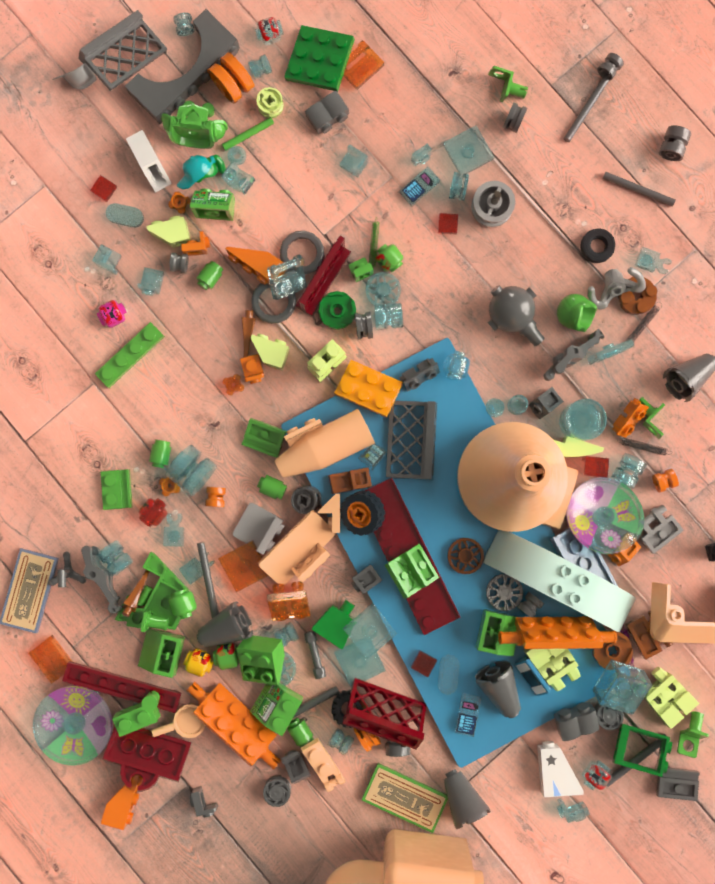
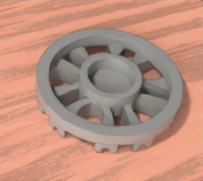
(504, 592)

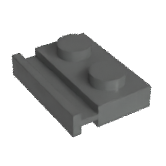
(679, 784)

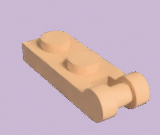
(323, 764)

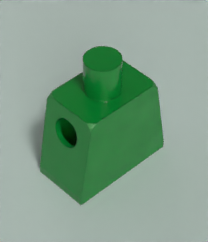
(332, 623)

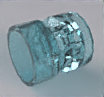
(388, 316)
(632, 465)
(115, 558)

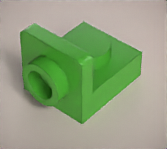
(361, 269)

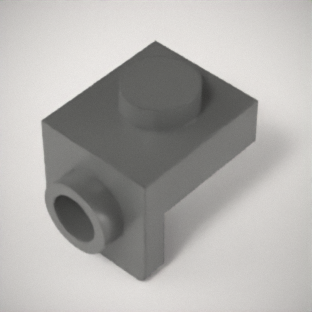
(296, 766)
(198, 802)

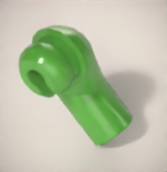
(145, 594)

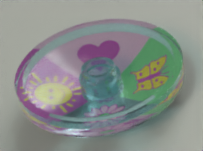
(605, 515)
(72, 725)

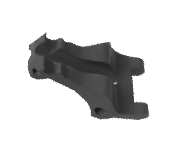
(572, 355)
(97, 572)

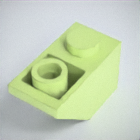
(172, 232)
(272, 353)

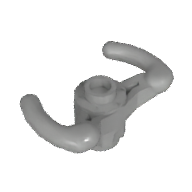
(616, 285)

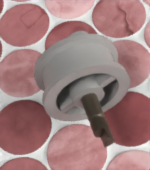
(493, 203)

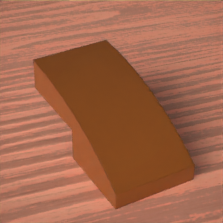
(350, 480)

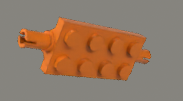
(557, 633)
(234, 724)

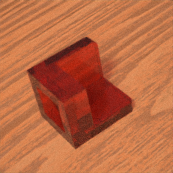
(596, 466)

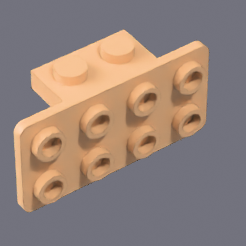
(299, 550)

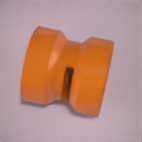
(665, 480)
(215, 496)

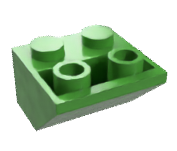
(490, 625)
(161, 652)
(261, 659)

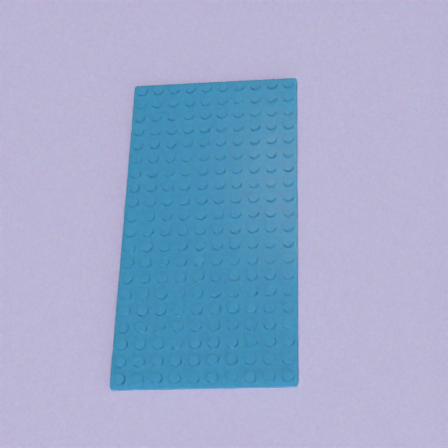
(441, 521)

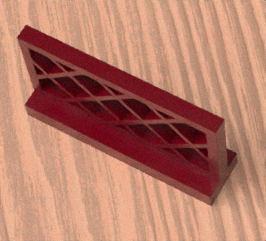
(324, 277)
(383, 726)

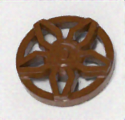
(465, 555)

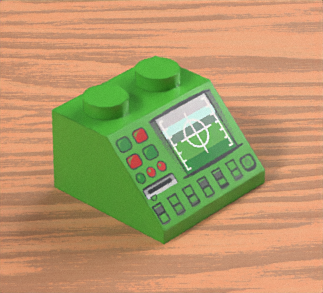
(213, 205)
(276, 707)

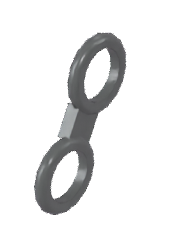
(284, 258)

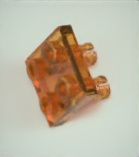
(288, 604)

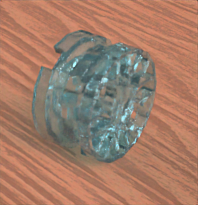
(456, 189)

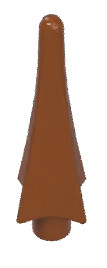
(247, 325)
(131, 602)

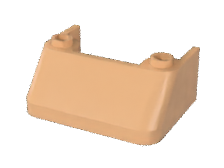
(668, 621)

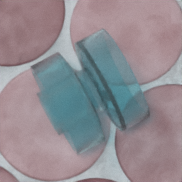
(583, 420)
(186, 466)

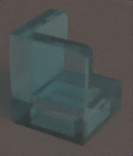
(354, 161)
(107, 259)

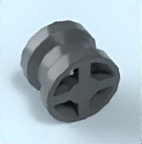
(179, 262)

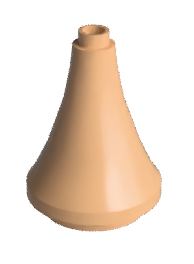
(512, 476)

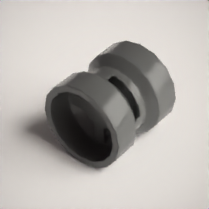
(612, 64)
(529, 606)

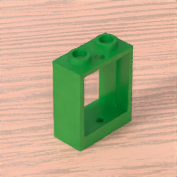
(665, 747)

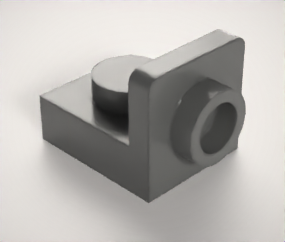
(545, 403)
(366, 579)

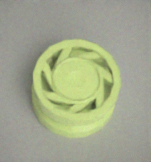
(270, 102)

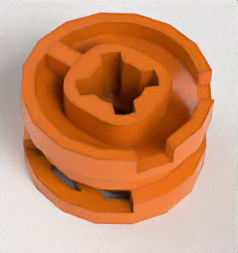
(366, 739)

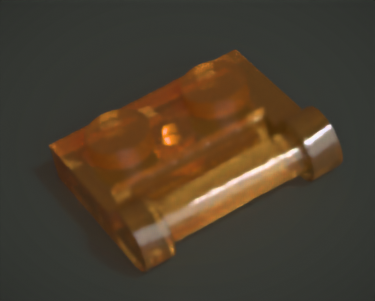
(365, 67)

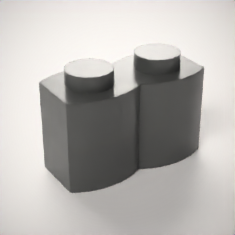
(327, 112)
(576, 721)

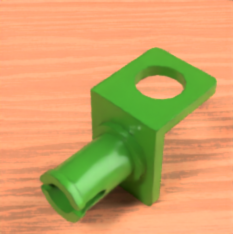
(509, 87)
(651, 413)
(148, 621)
(692, 734)

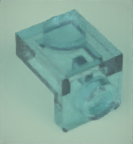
(237, 178)
(573, 813)

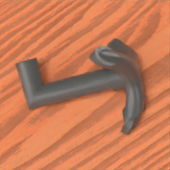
(65, 573)

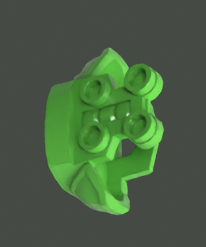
(196, 129)

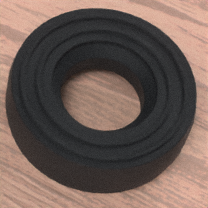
(603, 235)

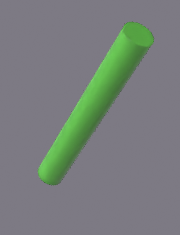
(248, 133)

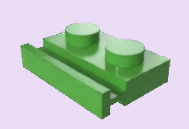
(264, 437)
(116, 489)

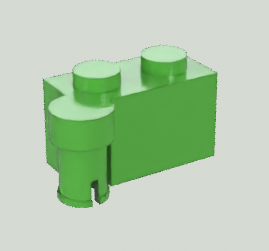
(138, 715)

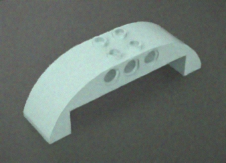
(559, 579)

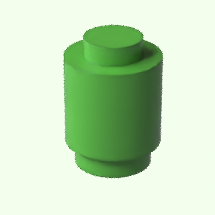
(209, 275)
(160, 453)
(272, 487)
(300, 732)

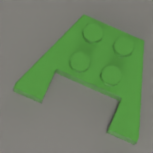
(161, 593)

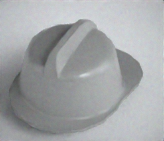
(80, 77)

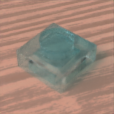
(421, 155)

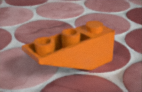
(254, 262)
(119, 808)

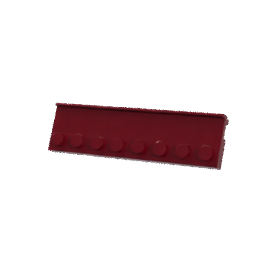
(398, 533)

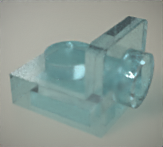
(151, 281)

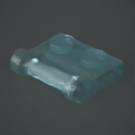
(289, 282)

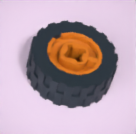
(362, 512)

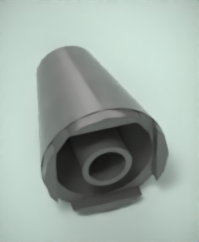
(689, 377)
(226, 627)
(500, 687)
(463, 800)

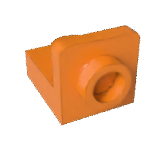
(196, 248)
(252, 368)
(626, 555)

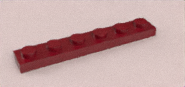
(119, 685)

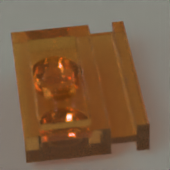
(50, 658)

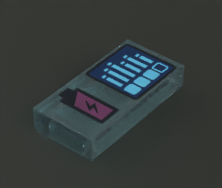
(419, 186)
(468, 714)

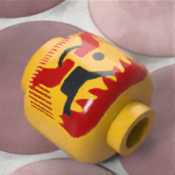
(198, 662)

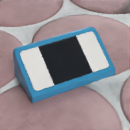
(532, 676)

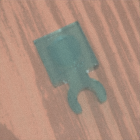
(650, 260)
(174, 534)
(192, 570)

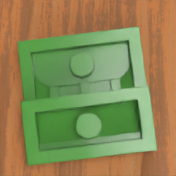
(411, 571)

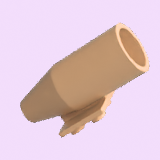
(322, 445)

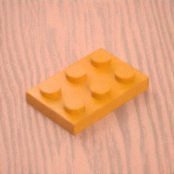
(368, 388)

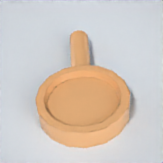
(184, 723)

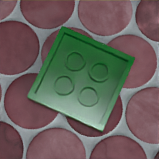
(319, 58)

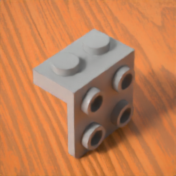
(258, 526)

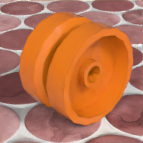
(231, 78)

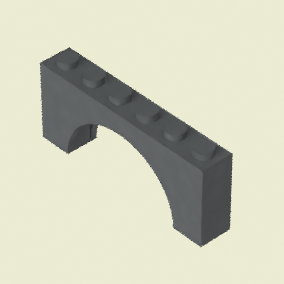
(168, 96)

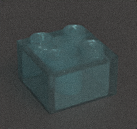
(622, 687)

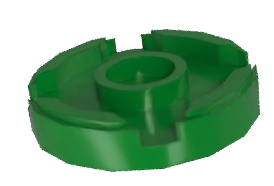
(337, 300)

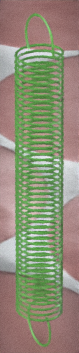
(374, 239)

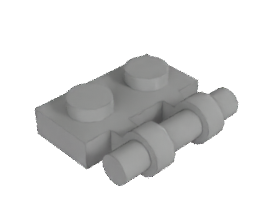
(662, 533)

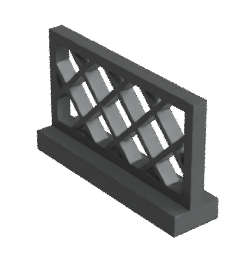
(110, 39)
(427, 444)

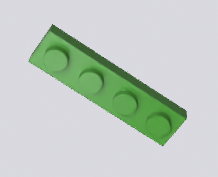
(129, 355)

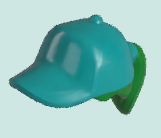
(200, 167)

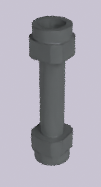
(319, 670)

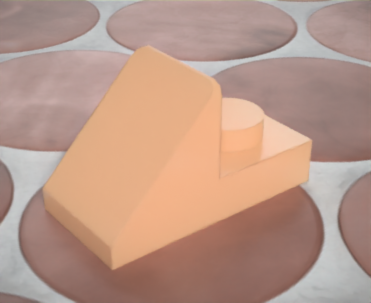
(333, 507)

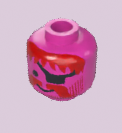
(111, 313)

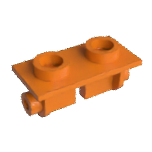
(625, 425)

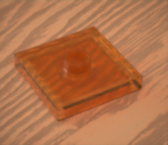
(242, 566)

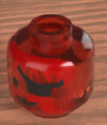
(153, 512)

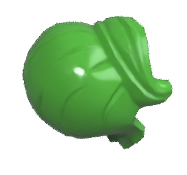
(576, 312)

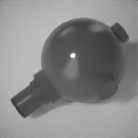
(513, 311)

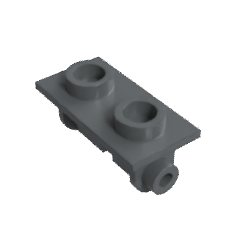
(427, 370)

